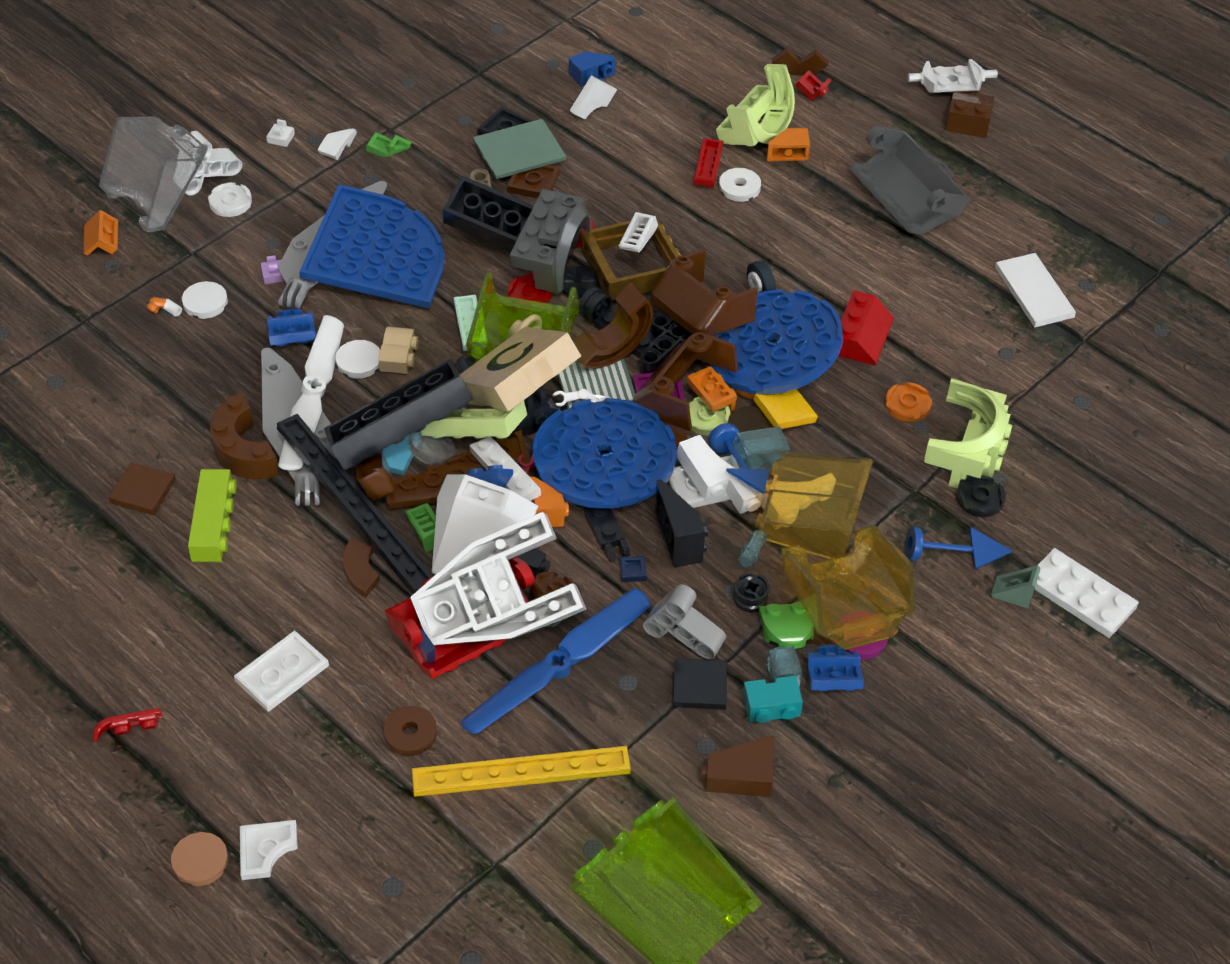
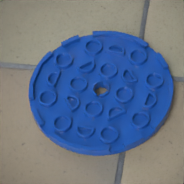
(806, 346)
(571, 461)

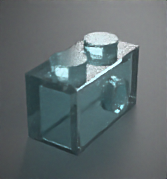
(760, 446)

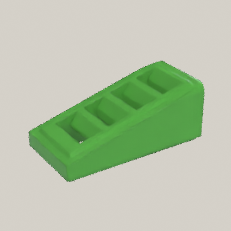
(423, 527)

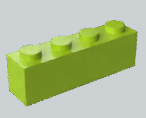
(211, 515)

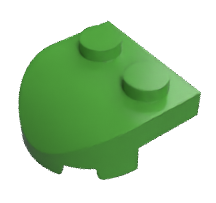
(786, 624)

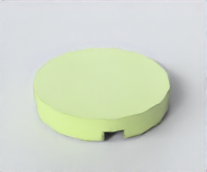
(703, 419)

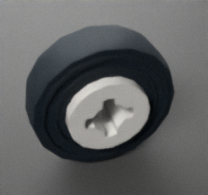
(760, 276)

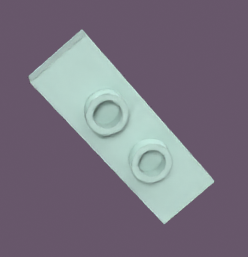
(465, 310)

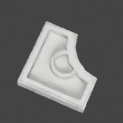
(593, 95)
(263, 845)

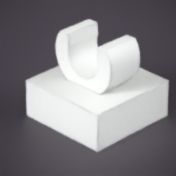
(280, 134)

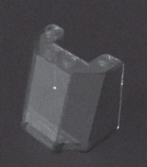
(151, 166)

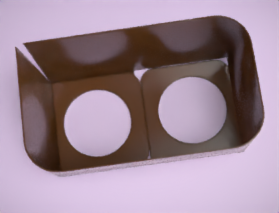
(375, 476)

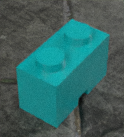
(772, 700)

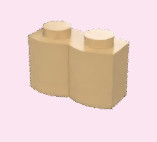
(397, 350)

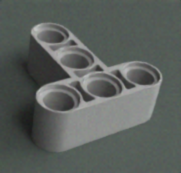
(679, 618)

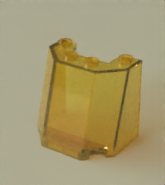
(814, 501)
(856, 594)

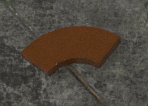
(357, 567)

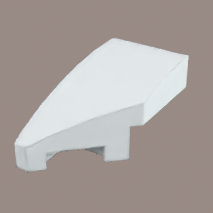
(335, 143)

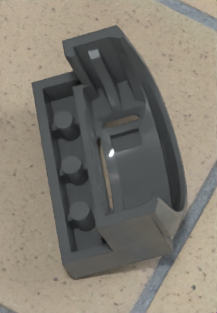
(551, 223)

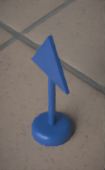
(721, 442)
(984, 548)

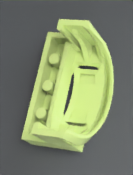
(742, 123)
(477, 423)

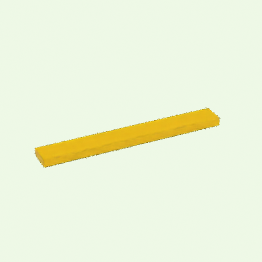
(520, 771)

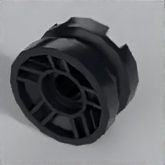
(594, 303)
(743, 593)

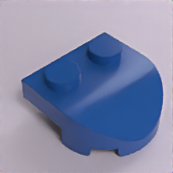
(291, 327)
(834, 669)

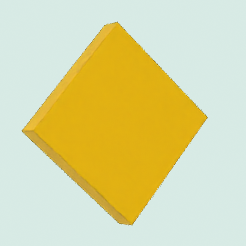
(786, 409)

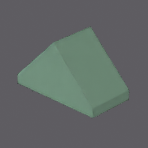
(1016, 586)

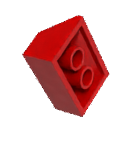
(864, 328)

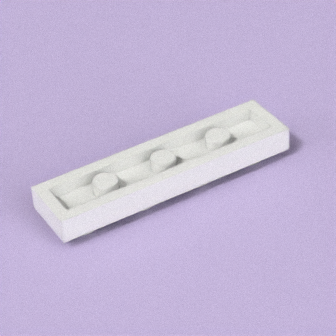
(490, 453)

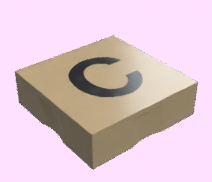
(519, 367)

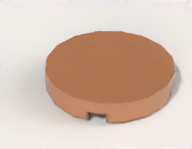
(199, 859)

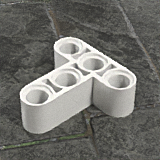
(215, 163)

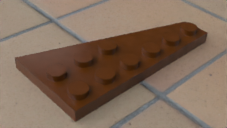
(425, 487)

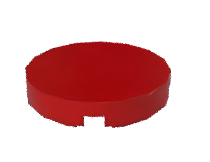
(525, 289)

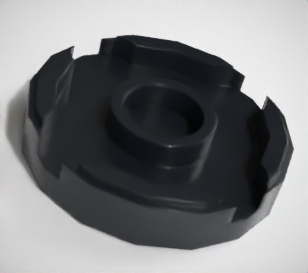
(981, 496)

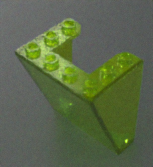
(665, 887)

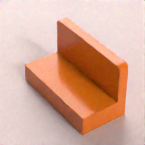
(101, 232)

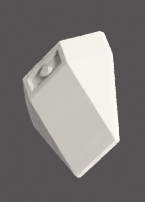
(471, 511)

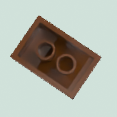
(970, 113)

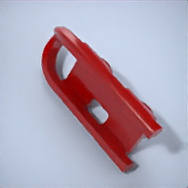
(122, 723)

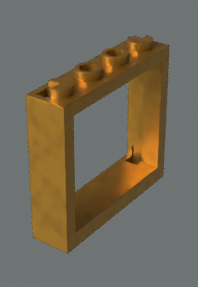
(612, 236)

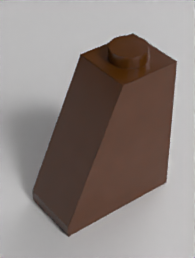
(741, 769)

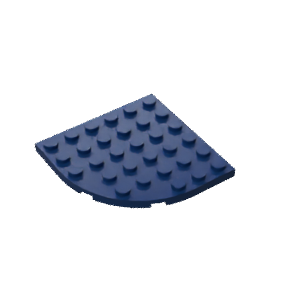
(376, 248)

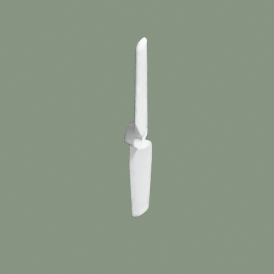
(318, 374)

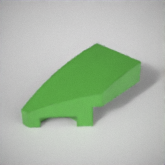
(385, 146)

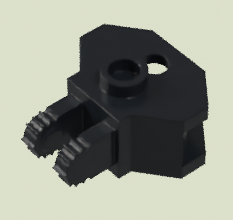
(538, 408)

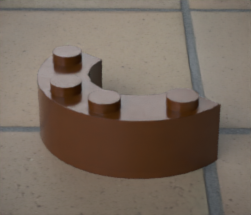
(619, 336)
(241, 456)

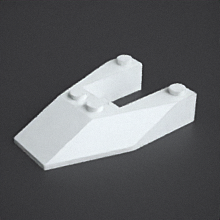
(479, 593)

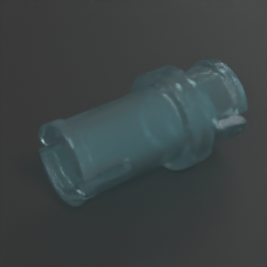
(751, 551)

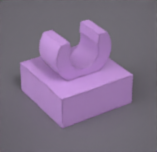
(270, 270)

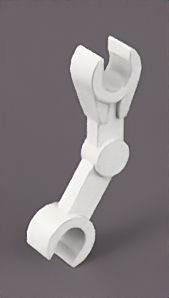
(582, 394)

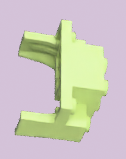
(982, 442)

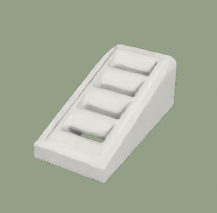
(638, 220)

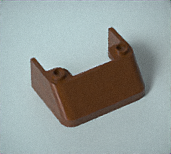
(694, 305)
(659, 387)

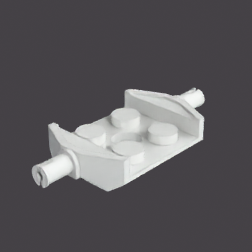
(952, 78)

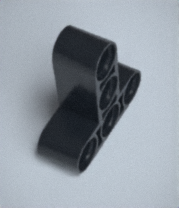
(668, 336)

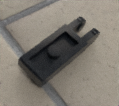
(606, 531)

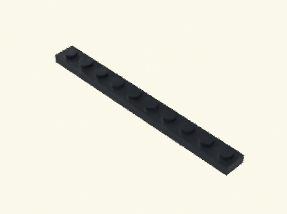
(354, 502)

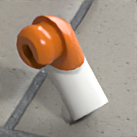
(156, 303)

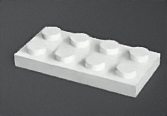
(1083, 593)

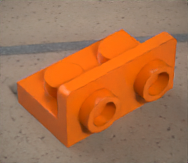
(712, 389)

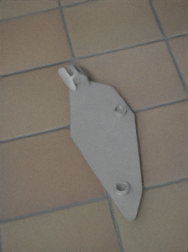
(294, 257)
(279, 394)

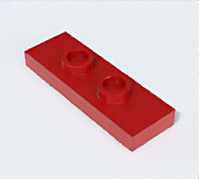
(708, 162)

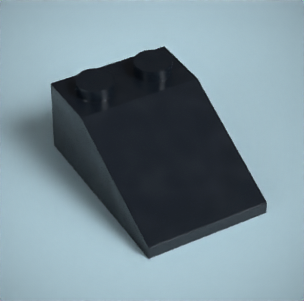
(680, 526)

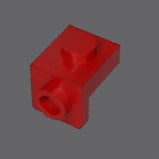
(812, 86)

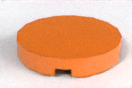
(908, 402)

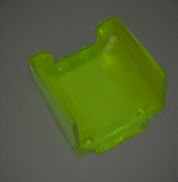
(498, 313)

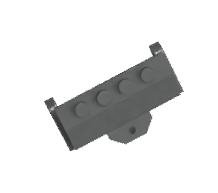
(910, 181)

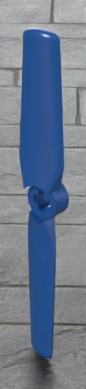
(575, 647)

